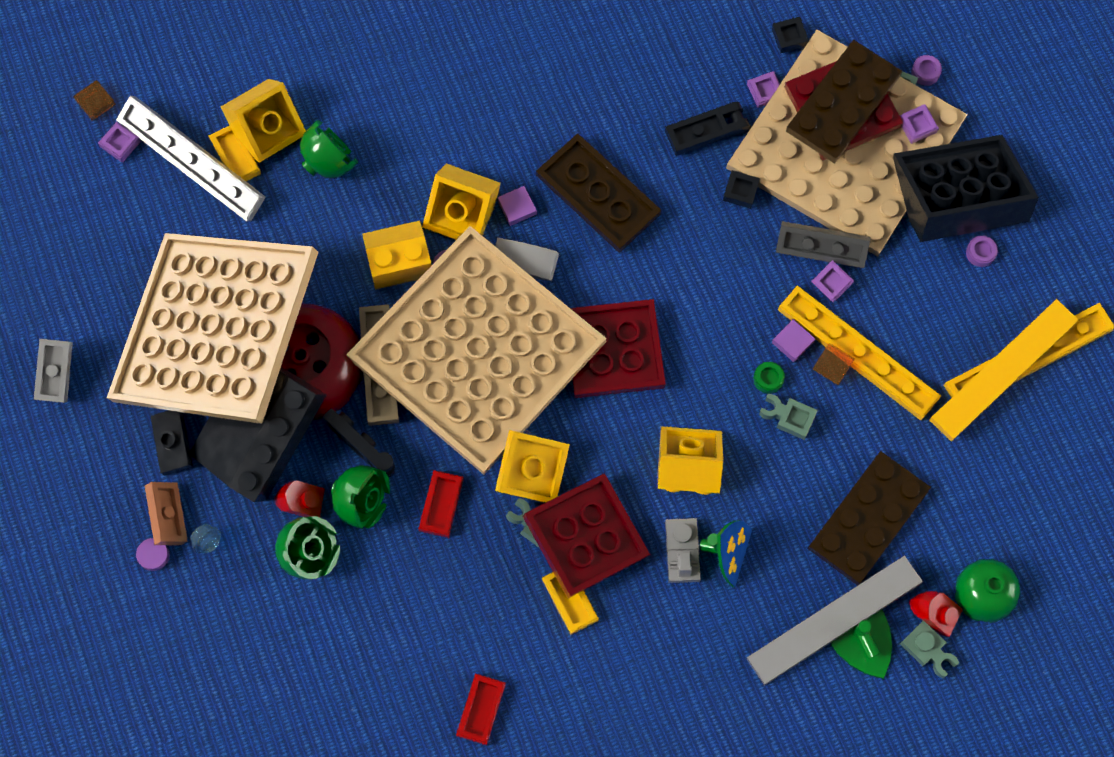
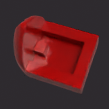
(300, 499)
(936, 610)

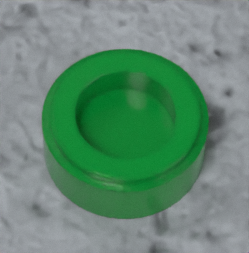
(768, 377)

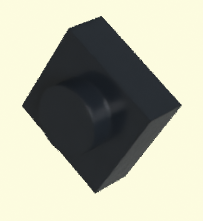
(790, 34)
(741, 189)

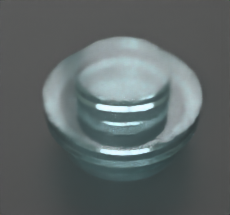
(205, 538)

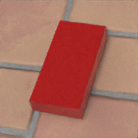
(441, 504)
(481, 709)

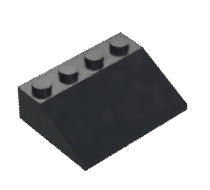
(964, 188)
(252, 454)

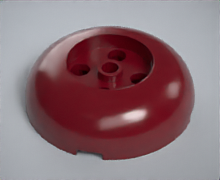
(335, 341)

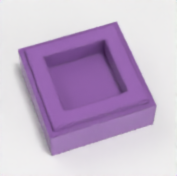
(763, 88)
(918, 124)
(119, 142)
(517, 205)
(832, 281)
(793, 340)

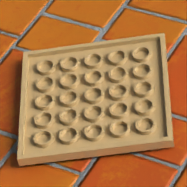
(862, 187)
(213, 326)
(476, 349)

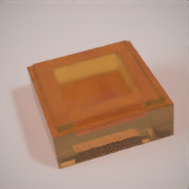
(94, 100)
(833, 363)

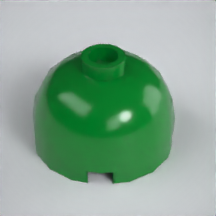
(325, 152)
(359, 495)
(307, 548)
(987, 590)

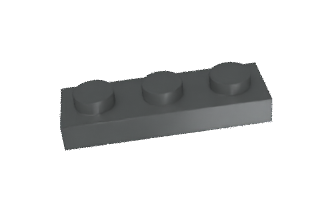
(823, 244)

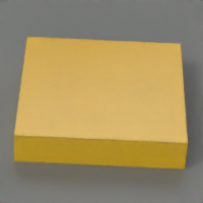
(532, 467)

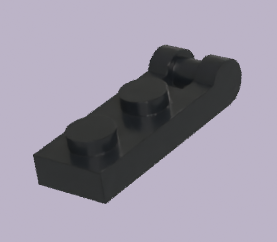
(707, 128)
(361, 444)

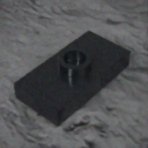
(171, 442)

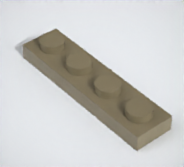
(380, 405)

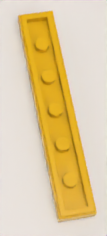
(1091, 326)
(869, 359)
(1003, 370)

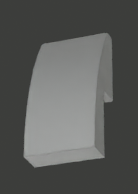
(535, 260)

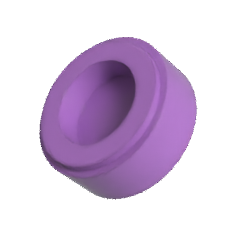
(927, 70)
(981, 251)
(152, 556)

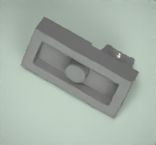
(53, 370)
(682, 550)

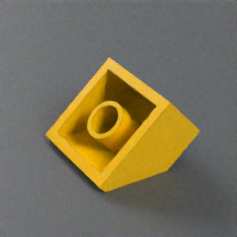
(264, 119)
(460, 201)
(397, 254)
(690, 460)

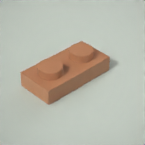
(166, 513)

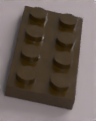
(844, 101)
(598, 192)
(869, 518)

